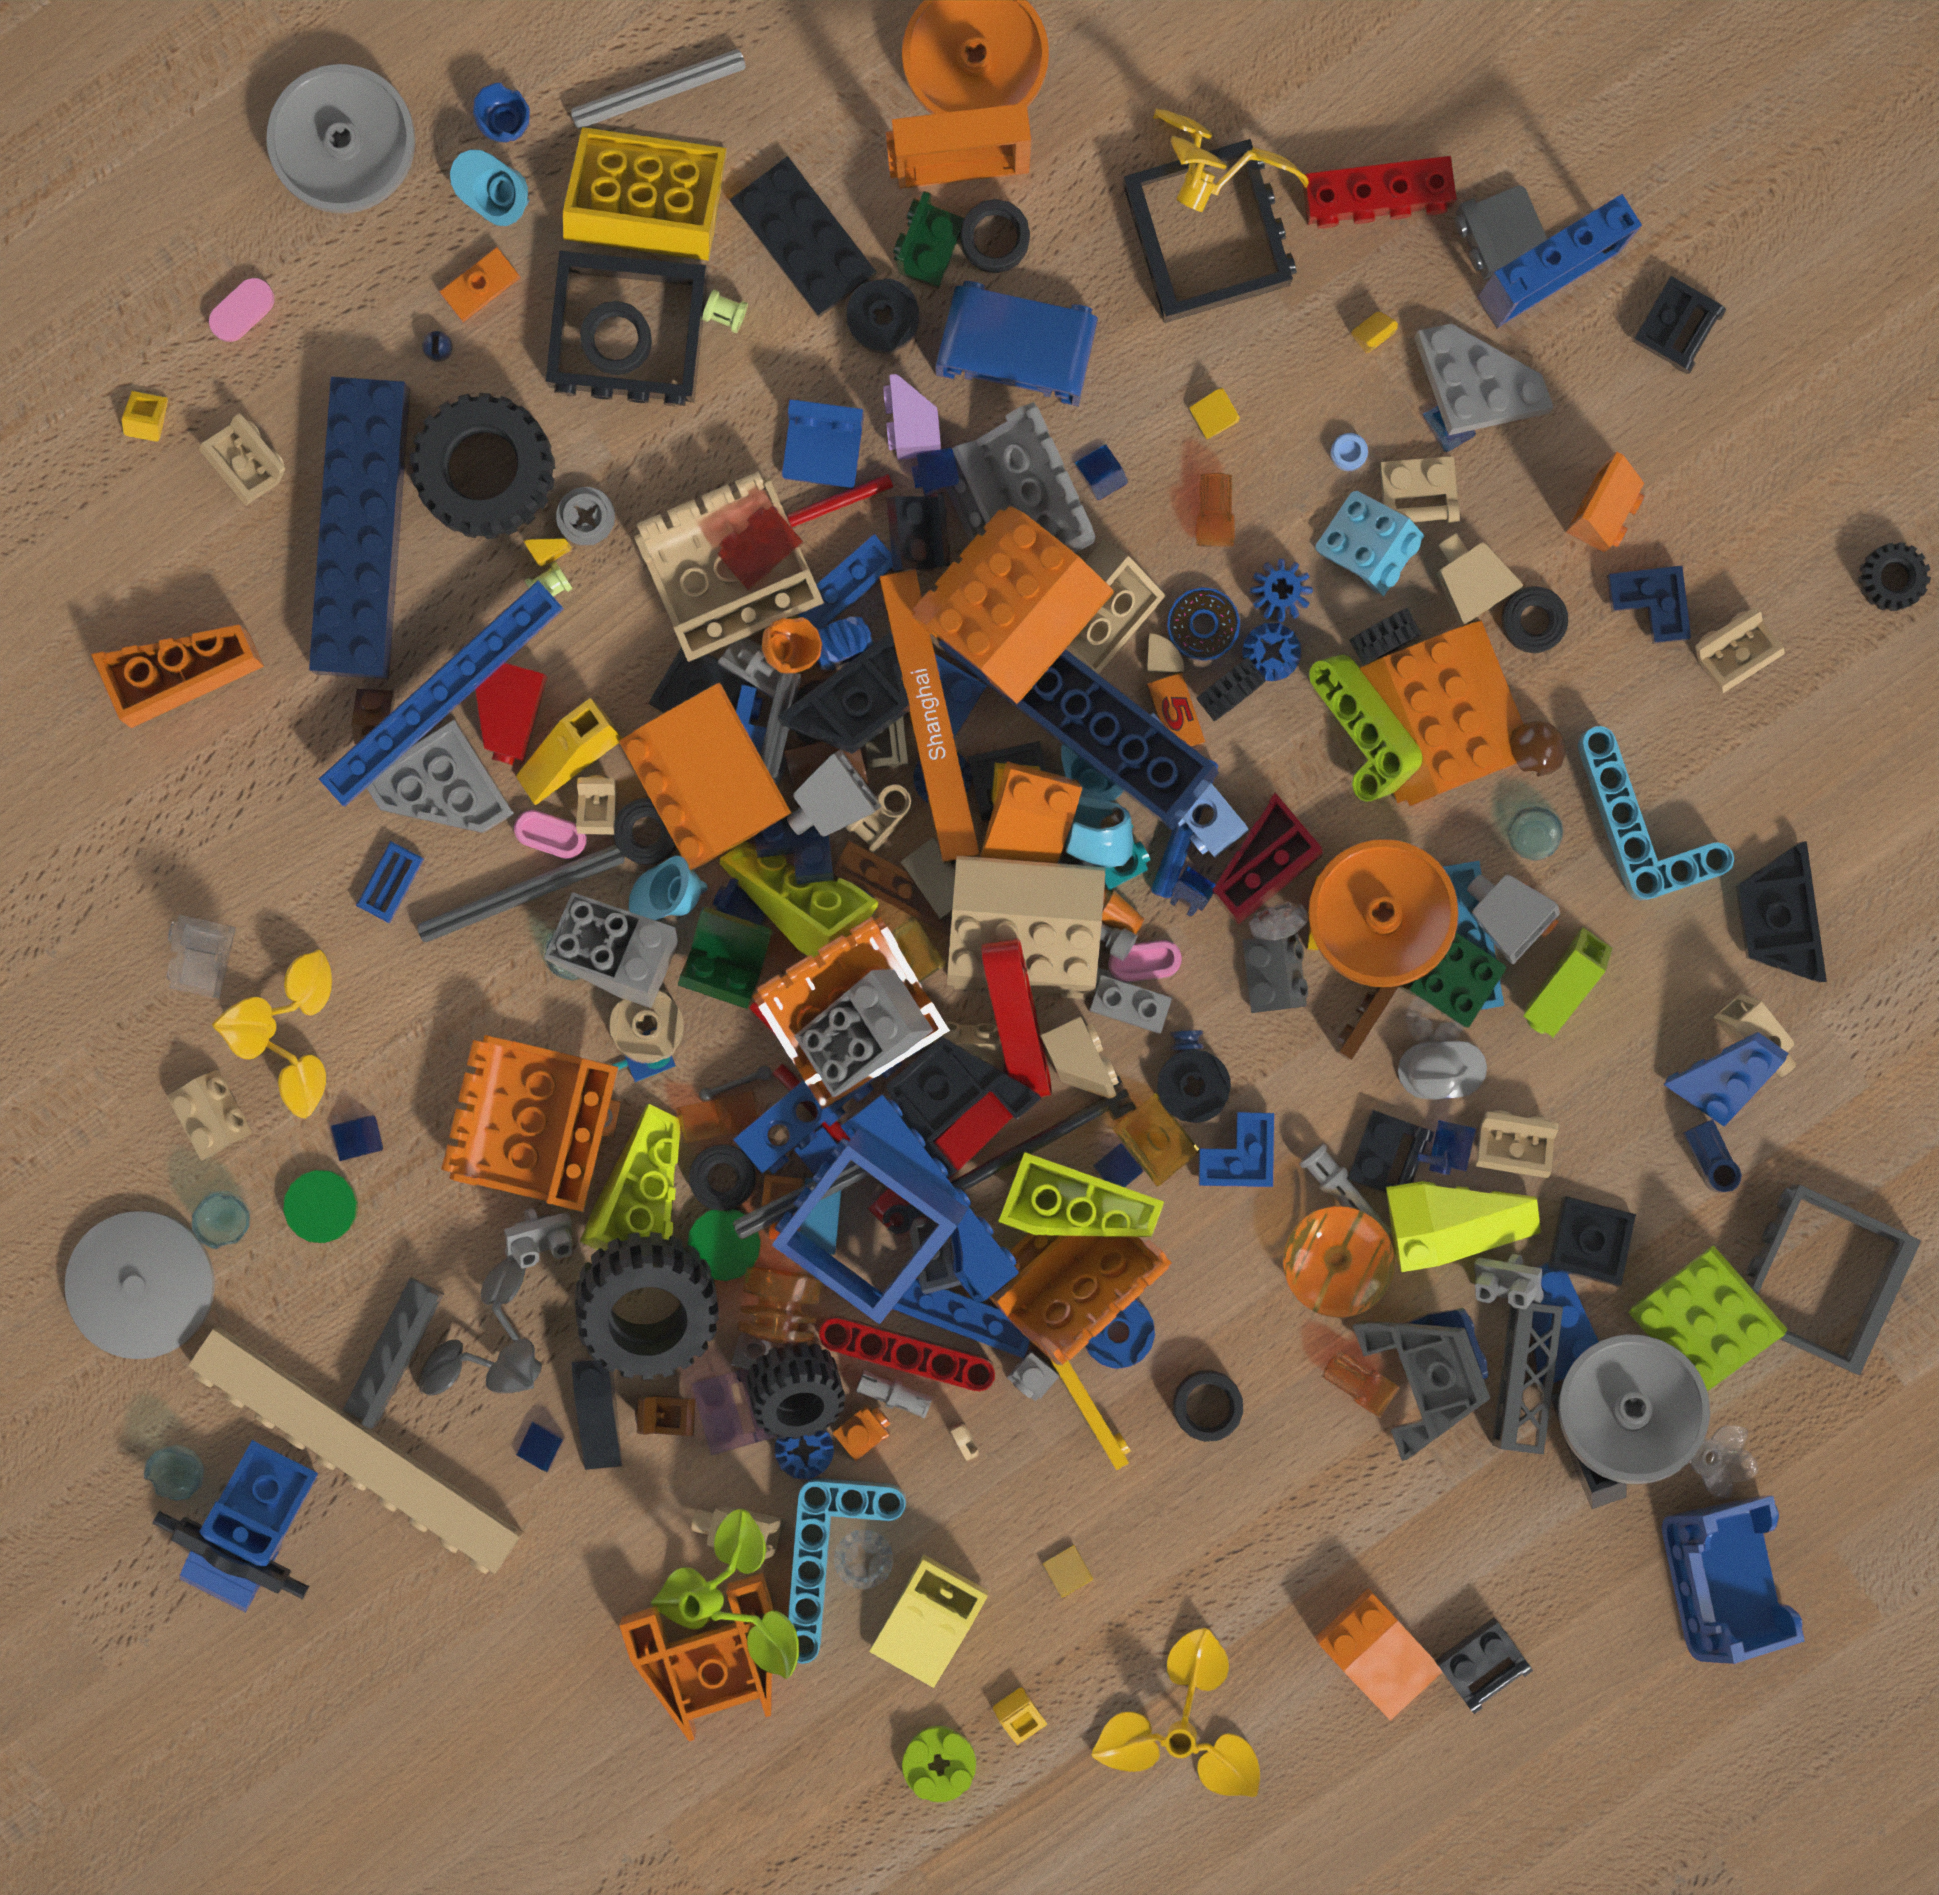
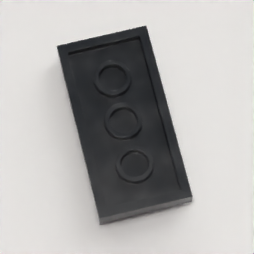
(803, 236)

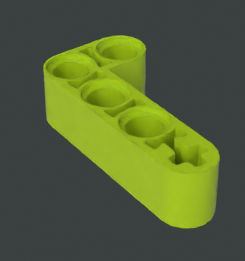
(1339, 684)

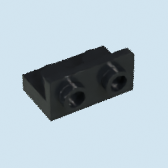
(918, 532)

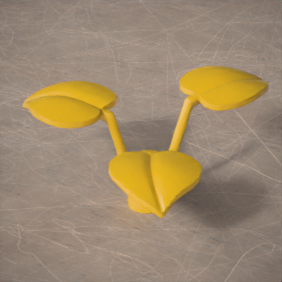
(1199, 182)
(250, 1025)
(1128, 1739)

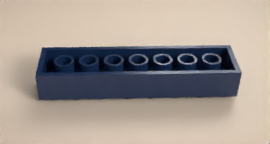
(359, 528)
(1113, 736)

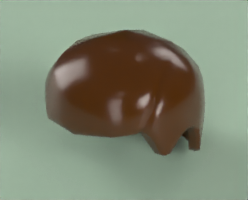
(1538, 747)

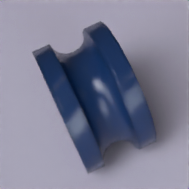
(1186, 1040)

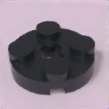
(878, 295)
(1213, 1092)

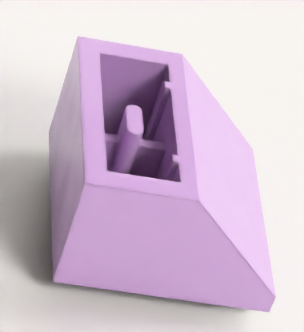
(915, 420)

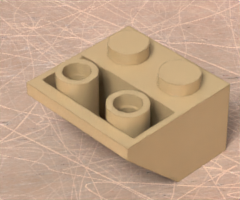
(1077, 1060)

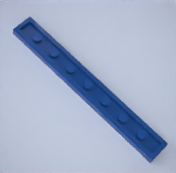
(441, 693)

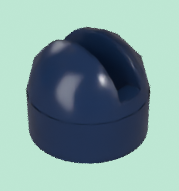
(444, 346)

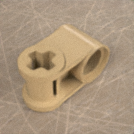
(882, 820)

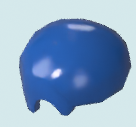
(501, 113)

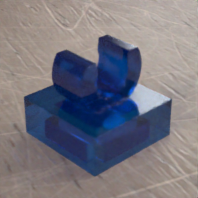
(1193, 889)

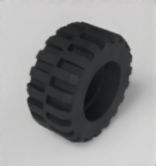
(452, 427)
(654, 1346)

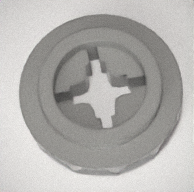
(568, 517)

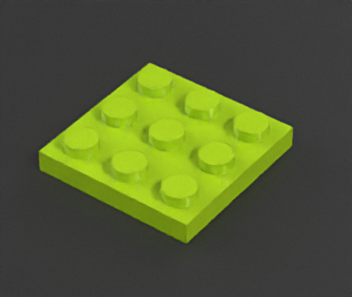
(1709, 1317)

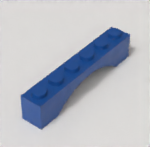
(978, 1259)

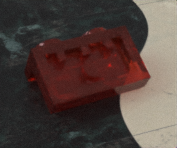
(759, 546)

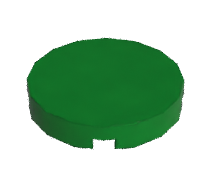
(320, 1206)
(720, 1245)

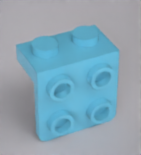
(1370, 541)

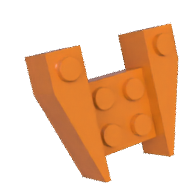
(706, 1669)

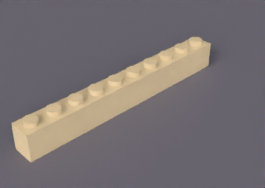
(355, 1450)

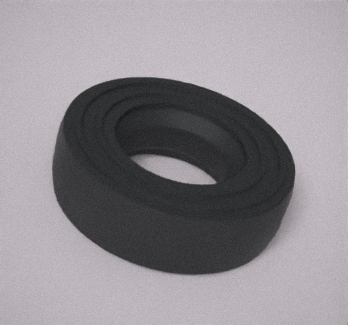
(1518, 635)
(626, 843)
(722, 1200)

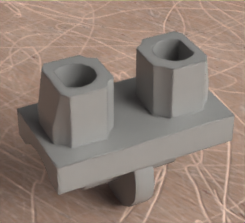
(748, 662)
(538, 1235)
(1508, 1280)

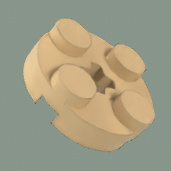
(660, 1042)

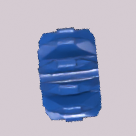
(1289, 581)
(843, 642)

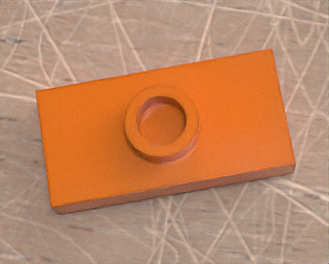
(480, 284)

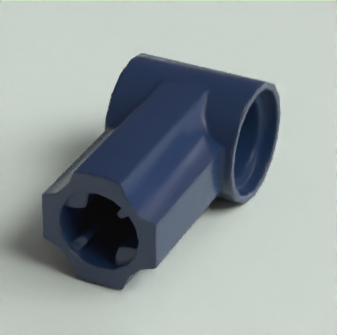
(1710, 1153)

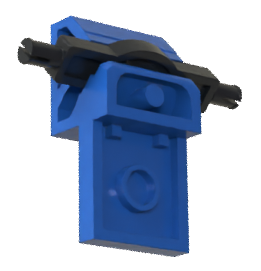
(245, 1530)

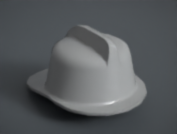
(1442, 1069)

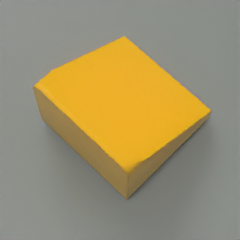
(1374, 331)
(1214, 413)
(144, 416)
(547, 550)
(1068, 1571)
(1019, 1716)

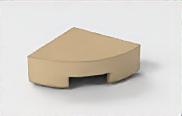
(1163, 655)
(964, 1441)

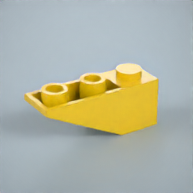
(568, 750)

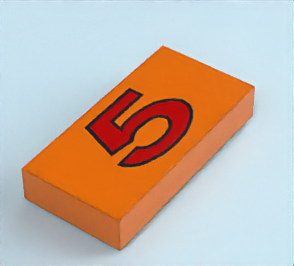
(1176, 708)

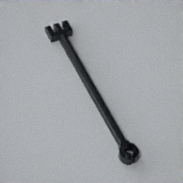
(1016, 1153)

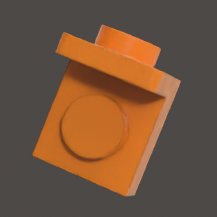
(863, 1431)

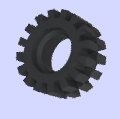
(1915, 569)
(1385, 636)
(1231, 689)

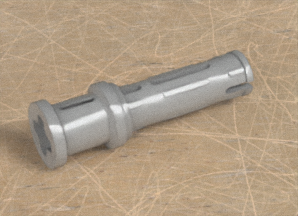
(1332, 1176)

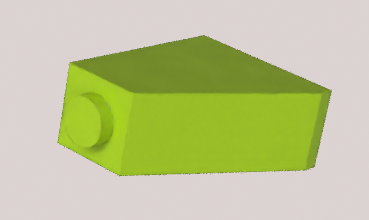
(1568, 983)

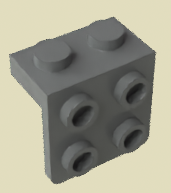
(1499, 229)

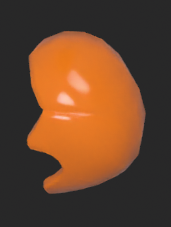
(791, 645)

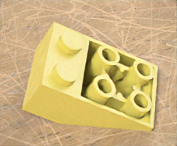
(929, 1621)

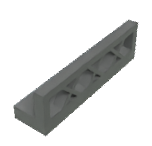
(393, 1352)
(1513, 1376)

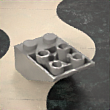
(613, 948)
(863, 1031)

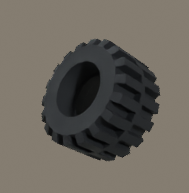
(795, 1390)

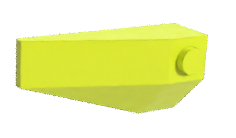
(806, 912)
(641, 1184)
(1072, 1203)
(1448, 1224)

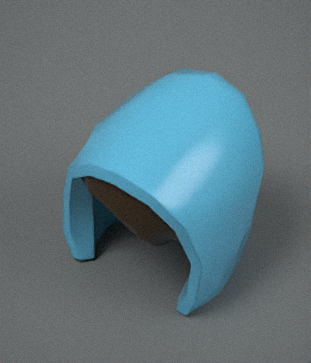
(1100, 833)

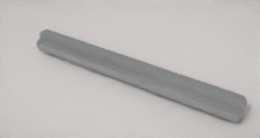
(658, 88)

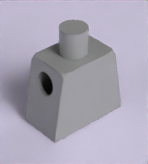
(832, 798)
(1511, 913)

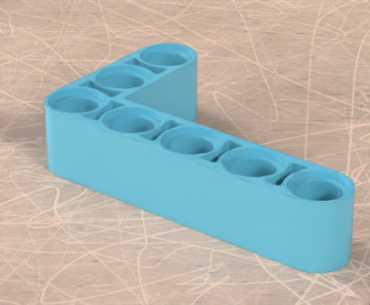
(1636, 829)
(818, 1551)

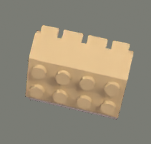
(699, 590)
(1044, 905)

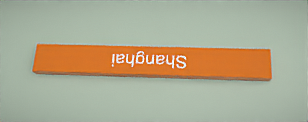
(929, 718)

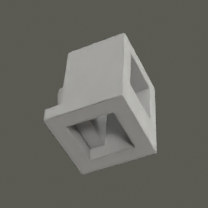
(1033, 1376)

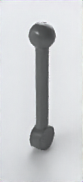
(763, 1073)

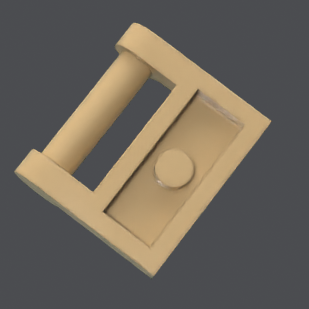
(1421, 479)

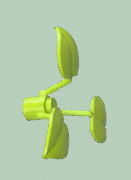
(693, 1601)

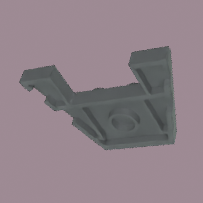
(1439, 1372)

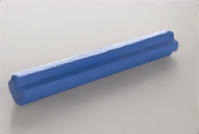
(1174, 857)

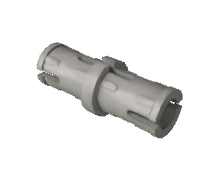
(894, 1394)

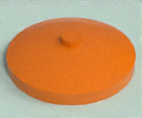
(974, 54)
(1383, 913)

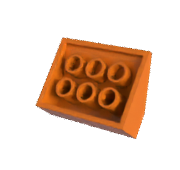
(704, 777)

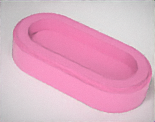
(241, 310)
(549, 834)
(1147, 962)

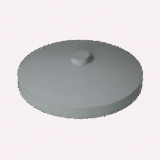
(341, 138)
(139, 1284)
(1634, 1409)

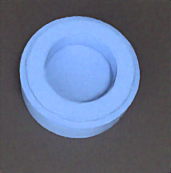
(1349, 452)

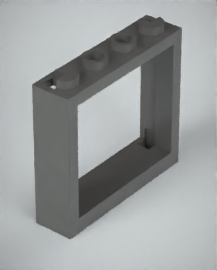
(1882, 1295)

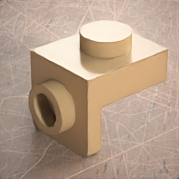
(596, 805)

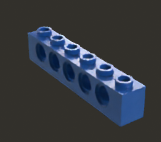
(754, 1138)

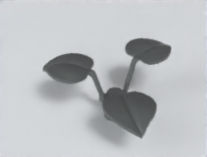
(515, 1366)

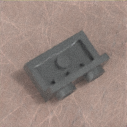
(1275, 974)

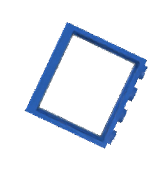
(1559, 261)
(902, 1180)

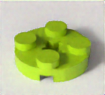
(952, 1747)

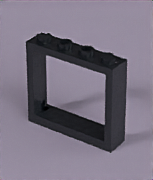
(1273, 228)
(636, 269)

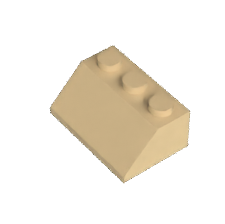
(1124, 611)

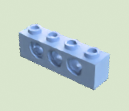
(1224, 827)

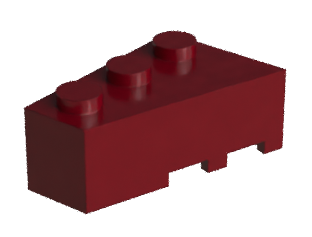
(1266, 862)

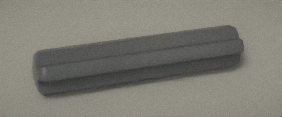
(776, 733)

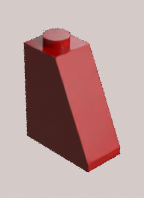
(508, 710)

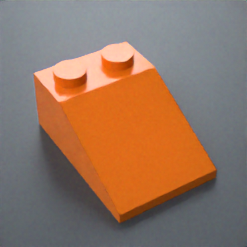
(1607, 504)
(1031, 815)
(1378, 1654)

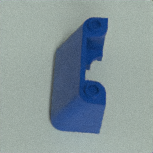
(1017, 342)
(1728, 1582)

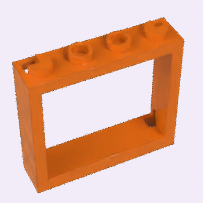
(959, 146)

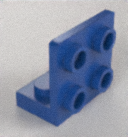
(822, 443)

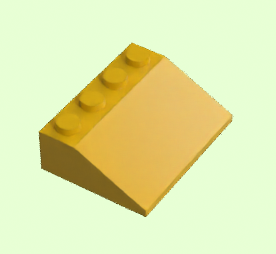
(644, 194)

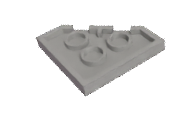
(1477, 382)
(442, 784)

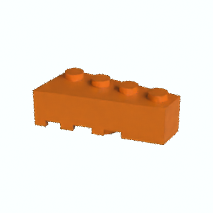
(174, 671)

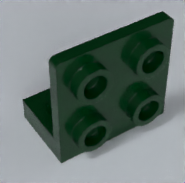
(928, 242)
(725, 957)
(1459, 981)

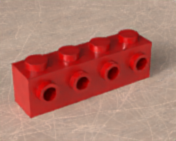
(1379, 191)

